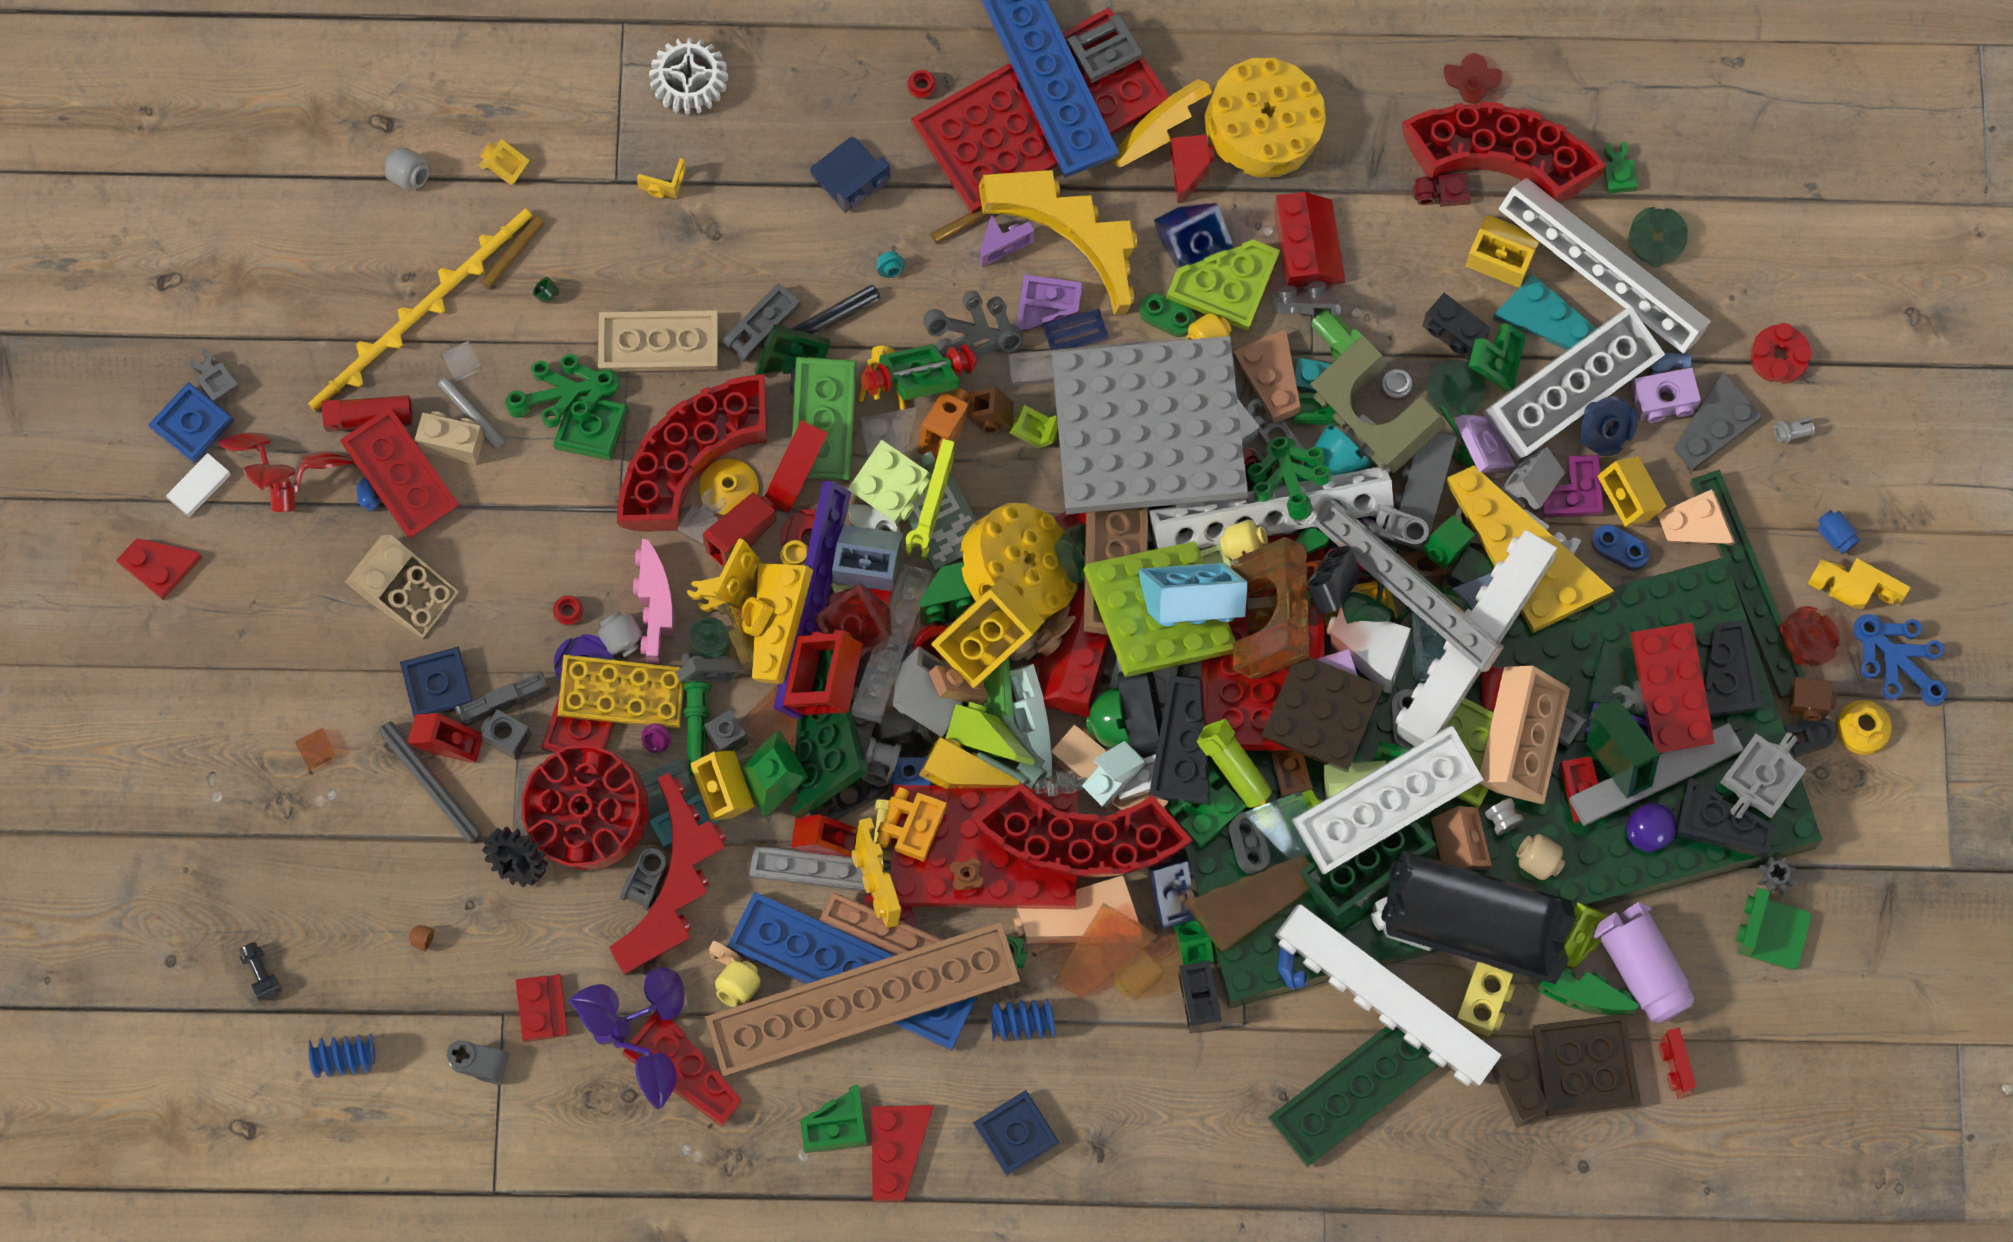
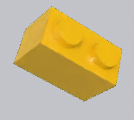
(1631, 491)
(722, 785)

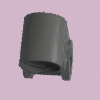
(880, 762)
(645, 881)
(483, 1063)

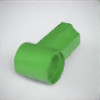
(1335, 332)

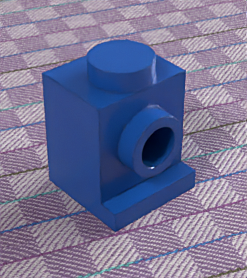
(908, 763)

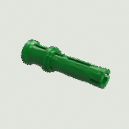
(697, 715)

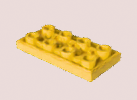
(620, 692)

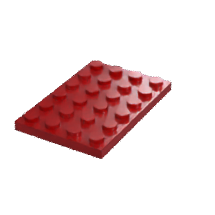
(1006, 878)

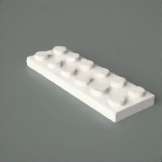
(1387, 799)

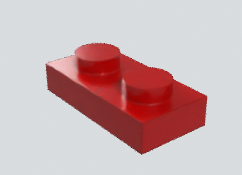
(1577, 777)

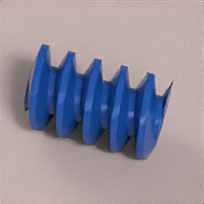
(1022, 1020)
(342, 1056)

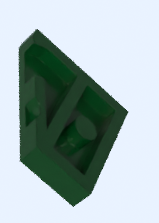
(787, 344)

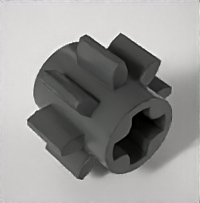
(1778, 867)

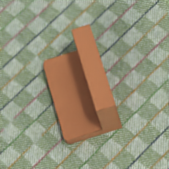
(1461, 838)

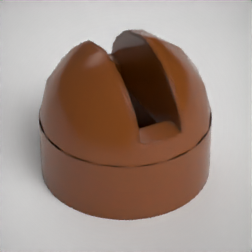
(421, 937)

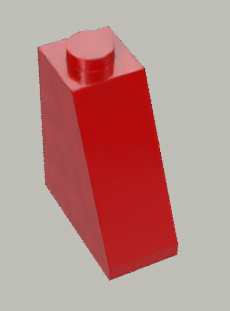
(745, 521)

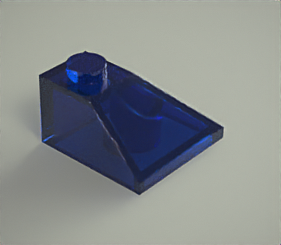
(1193, 233)

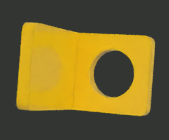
(661, 188)

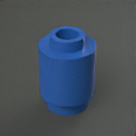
(1838, 531)

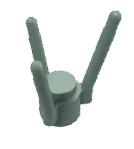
(1023, 773)

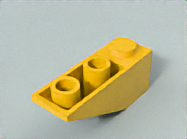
(955, 768)

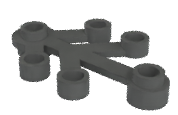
(1006, 338)

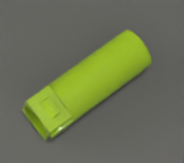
(1219, 743)

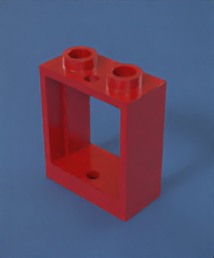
(840, 678)

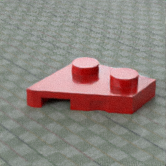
(158, 565)

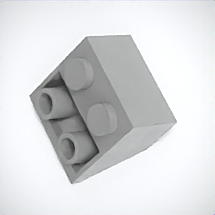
(917, 694)

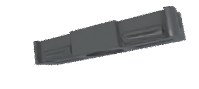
(502, 699)

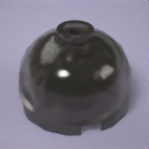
(903, 730)

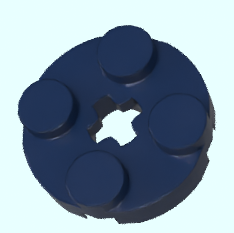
(1596, 419)

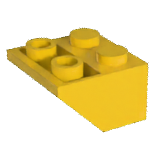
(1502, 251)

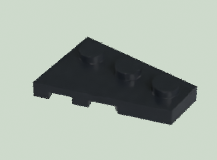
(1731, 671)
(1708, 820)

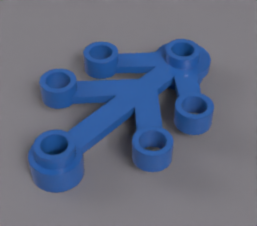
(1897, 656)

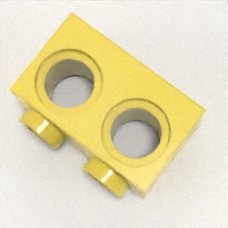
(1478, 997)

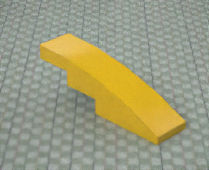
(1153, 128)

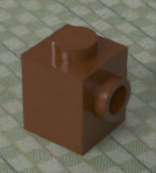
(990, 410)
(1811, 698)

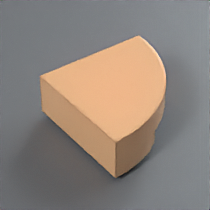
(723, 954)

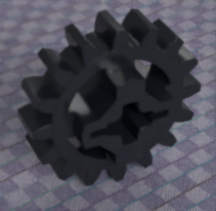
(515, 856)

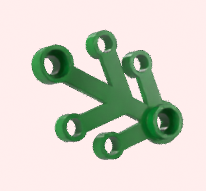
(565, 391)
(1282, 451)

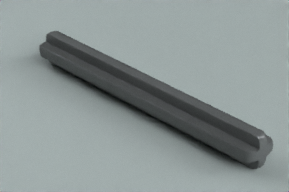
(430, 782)

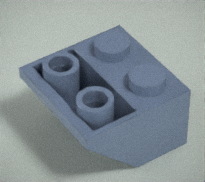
(867, 557)

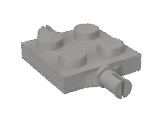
(1763, 775)

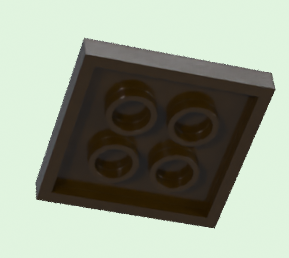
(1322, 712)
(1586, 1066)

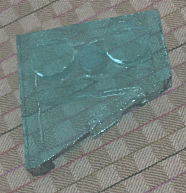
(1277, 824)

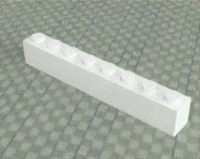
(1604, 265)
(1495, 613)
(1387, 995)

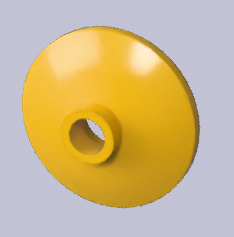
(728, 469)

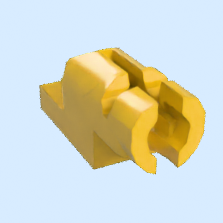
(1858, 584)

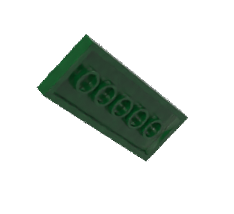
(1351, 1094)

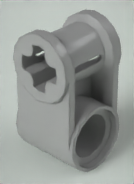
(1397, 526)

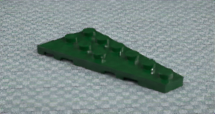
(826, 749)

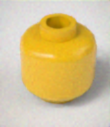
(1209, 327)

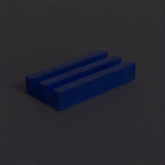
(1075, 320)

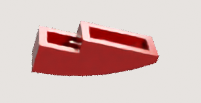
(795, 465)

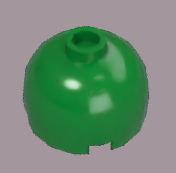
(1108, 719)

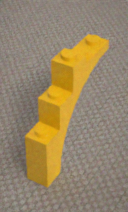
(1076, 218)

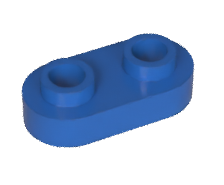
(1619, 549)

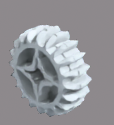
(664, 73)

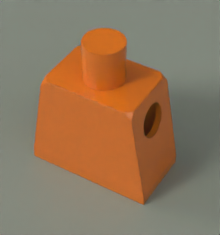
(944, 421)

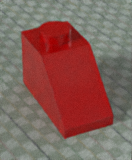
(1189, 163)
(445, 737)
(824, 836)

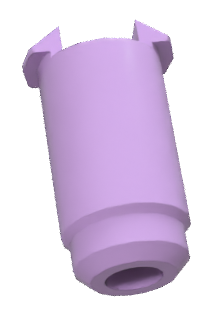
(1646, 963)

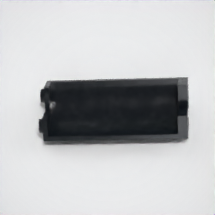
(1478, 917)

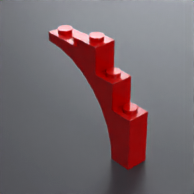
(690, 845)

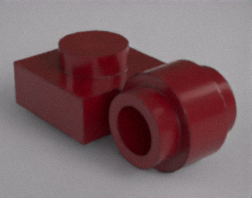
(1450, 188)

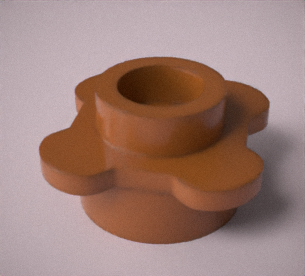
(973, 880)

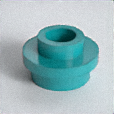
(890, 264)

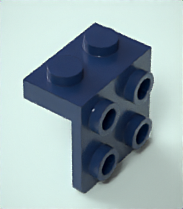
(850, 173)

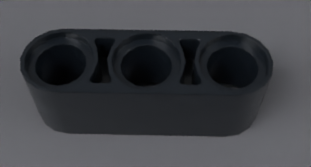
(1334, 579)
(1141, 711)

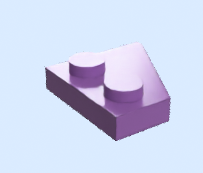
(1047, 301)

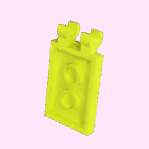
(923, 533)

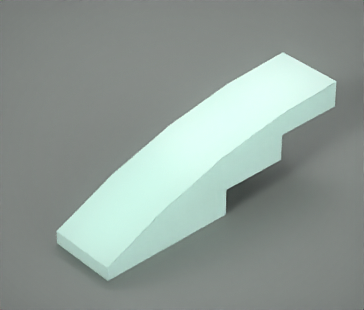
(1030, 713)

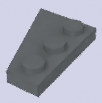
(1716, 424)

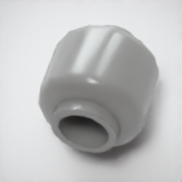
(406, 169)
(620, 633)

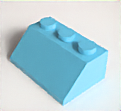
(1193, 593)

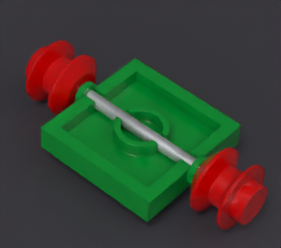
(919, 371)

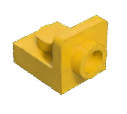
(503, 160)

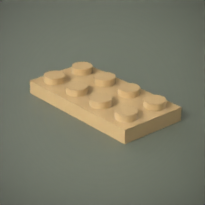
(658, 341)

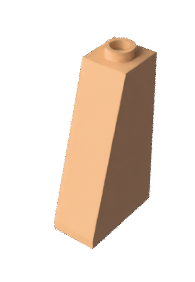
(1069, 924)

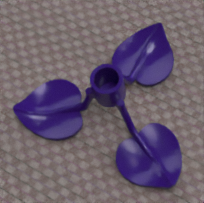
(598, 1010)

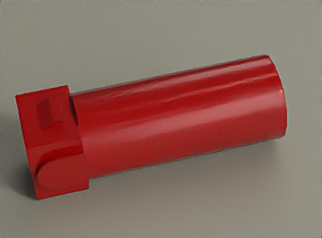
(353, 413)

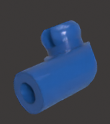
(1287, 971)

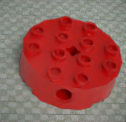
(578, 778)

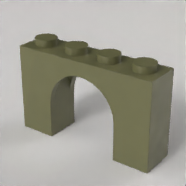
(1391, 442)

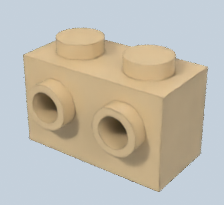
(449, 437)

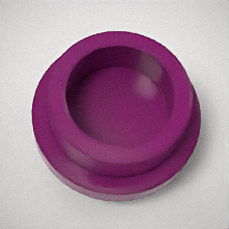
(656, 738)

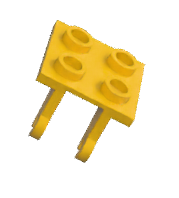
(734, 582)

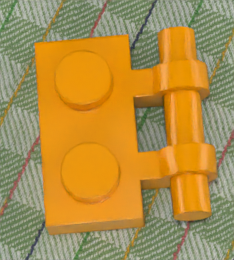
(920, 825)

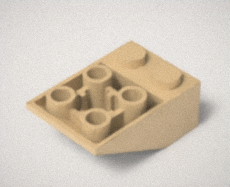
(402, 585)

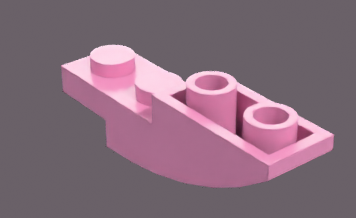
(654, 592)

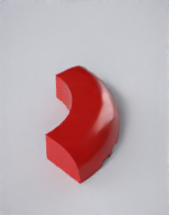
(1504, 142)
(684, 446)
(1082, 842)

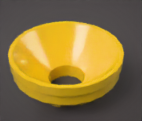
(1857, 739)

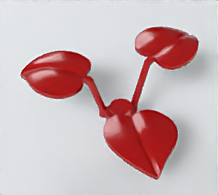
(276, 476)

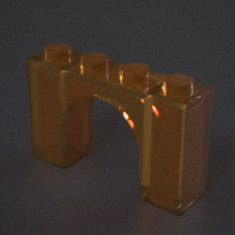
(1286, 634)

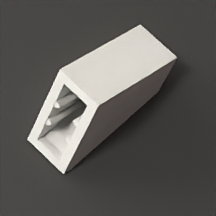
(1374, 647)

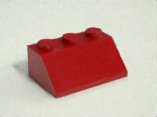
(1308, 239)

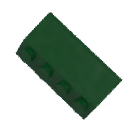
(1365, 878)

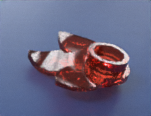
(1472, 78)

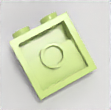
(890, 482)

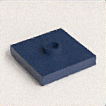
(436, 682)
(1016, 1133)

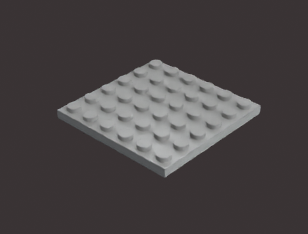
(1148, 425)

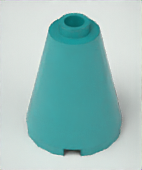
(1340, 453)

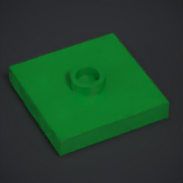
(597, 434)

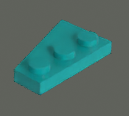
(1545, 314)

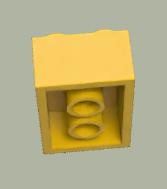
(988, 632)

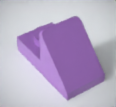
(998, 245)

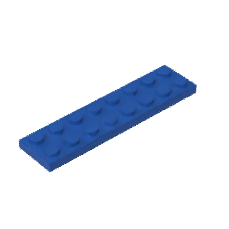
(1052, 83)
(815, 951)

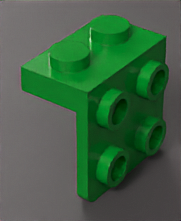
(1772, 931)

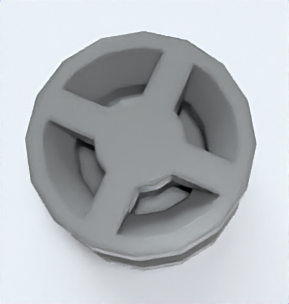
(1504, 816)

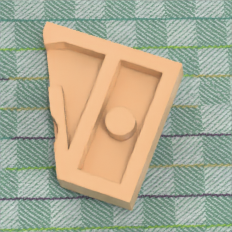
(1697, 521)

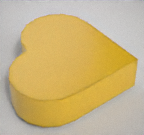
(755, 615)

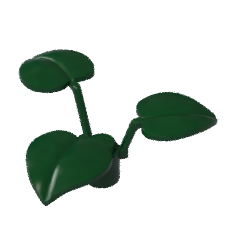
(1364, 608)

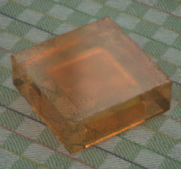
(315, 749)

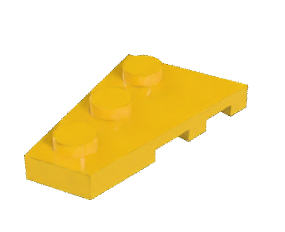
(869, 859)

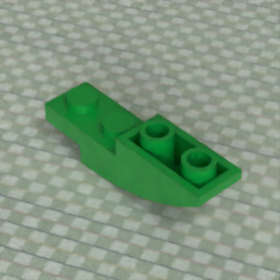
(1589, 994)

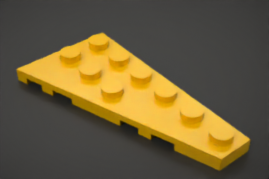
(1497, 520)

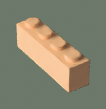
(1077, 754)

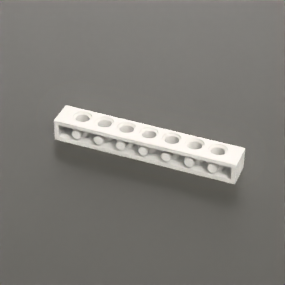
(1342, 488)

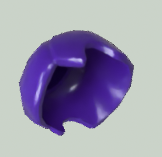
(1651, 827)

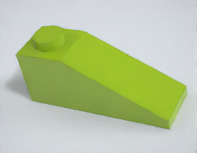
(986, 733)

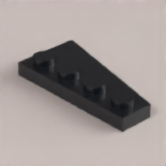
(1180, 763)

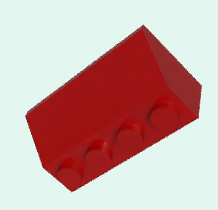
(1075, 669)

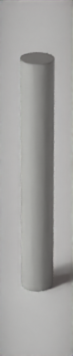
(470, 411)

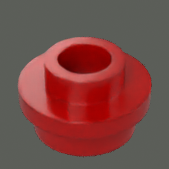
(918, 77)
(564, 602)

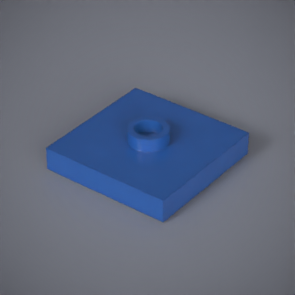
(191, 422)

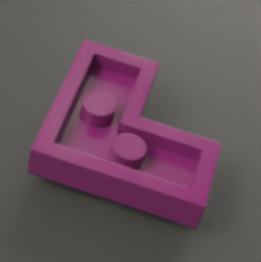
(1582, 494)

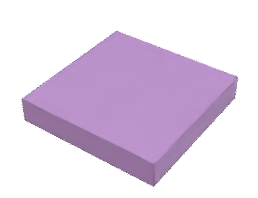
(1484, 445)

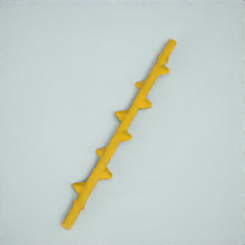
(408, 316)

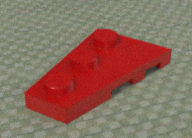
(895, 1148)

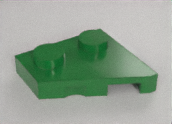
(835, 1125)

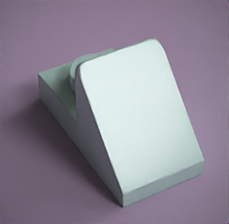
(1114, 772)

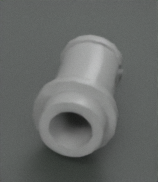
(1795, 429)

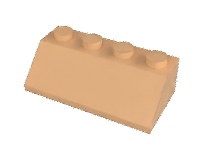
(1524, 733)

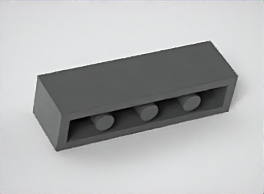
(1424, 485)

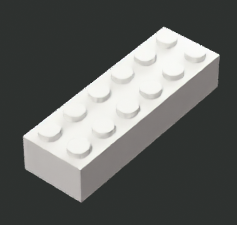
(1572, 381)

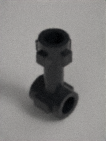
(266, 986)

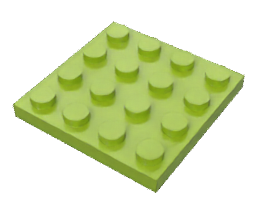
(1135, 635)

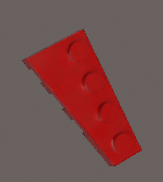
(695, 1078)

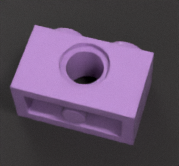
(1678, 384)

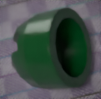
(545, 290)

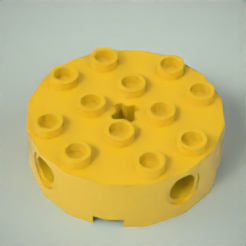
(1265, 117)
(1018, 545)

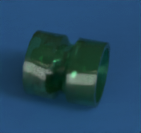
(709, 638)

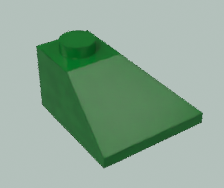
(772, 773)

